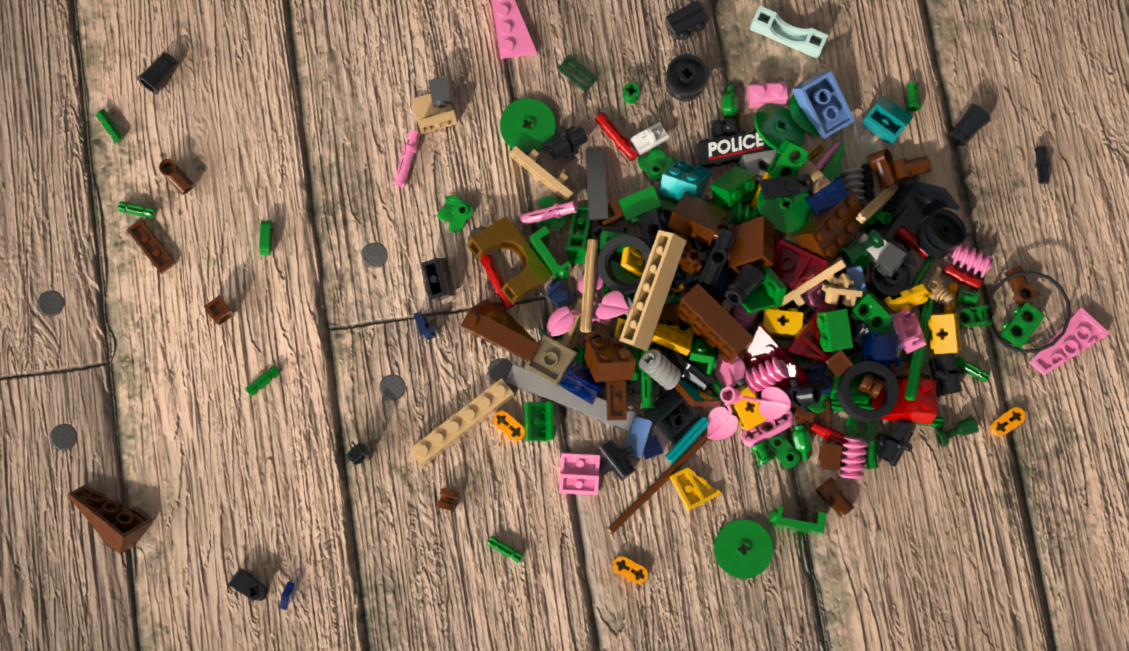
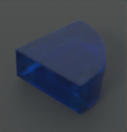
(652, 448)
(285, 596)

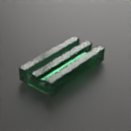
(565, 63)

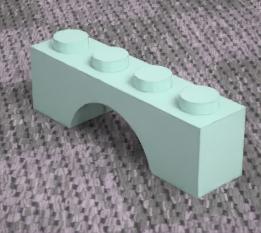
(772, 26)

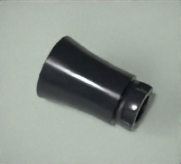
(157, 73)
(969, 124)
(744, 284)

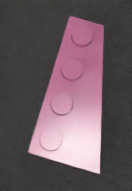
(511, 30)
(1080, 334)

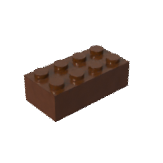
(832, 230)
(714, 324)

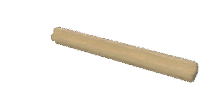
(589, 285)

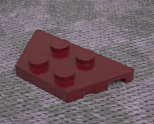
(795, 265)
(808, 339)
(764, 348)

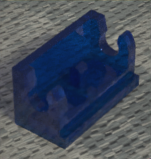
(827, 197)
(581, 383)

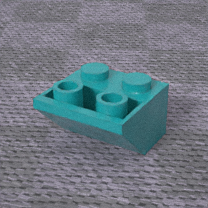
(887, 120)
(684, 178)

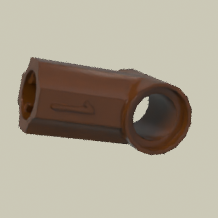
(881, 163)
(905, 169)
(176, 177)
(1020, 284)
(831, 493)

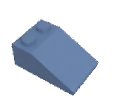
(823, 103)

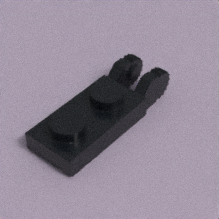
(784, 186)

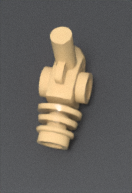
(936, 288)

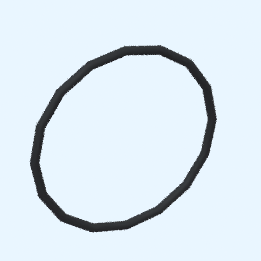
(1065, 325)

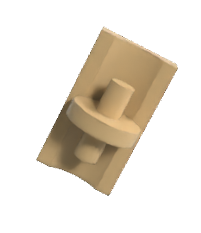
(849, 293)

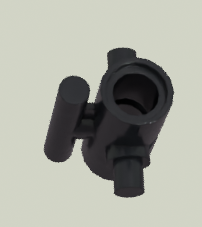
(566, 142)
(946, 374)
(803, 393)
(895, 443)
(616, 460)

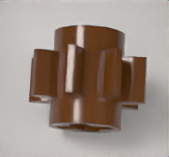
(691, 261)

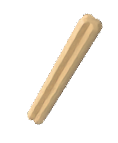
(875, 204)

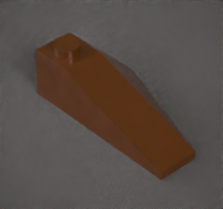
(499, 328)
(114, 522)

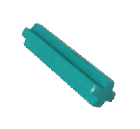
(687, 439)

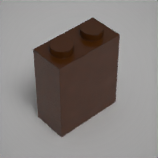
(697, 219)
(753, 244)

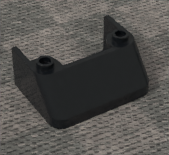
(908, 207)

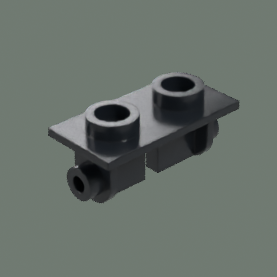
(357, 453)

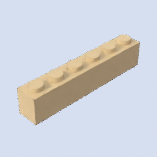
(653, 290)
(461, 422)

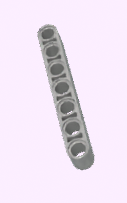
(537, 386)

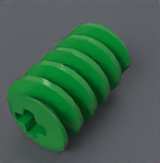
(743, 214)

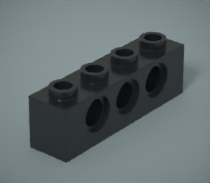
(658, 220)

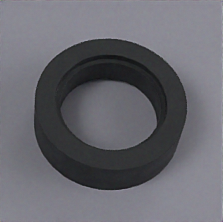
(606, 254)
(882, 373)

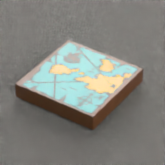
(695, 396)

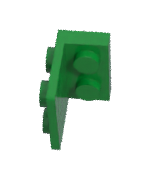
(768, 295)

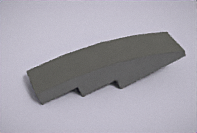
(596, 184)

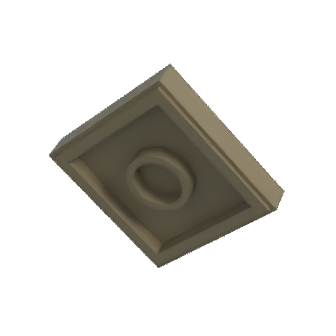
(551, 360)

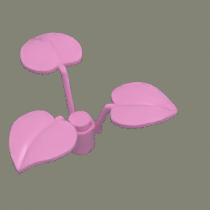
(612, 305)
(722, 423)

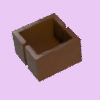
(609, 359)

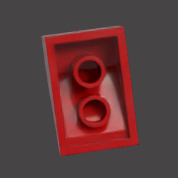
(921, 410)

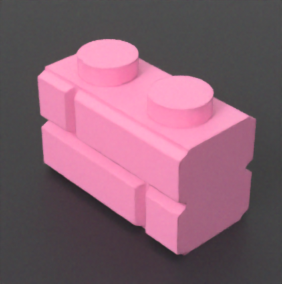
(766, 93)

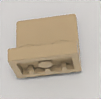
(430, 117)

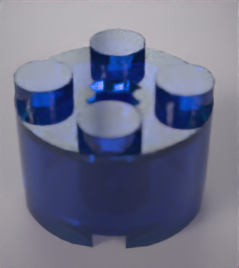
(882, 349)

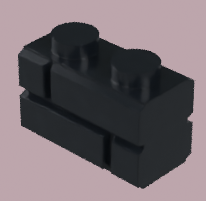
(686, 21)
(438, 279)

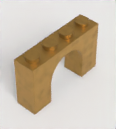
(506, 236)

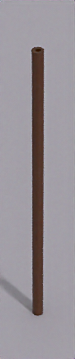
(659, 482)

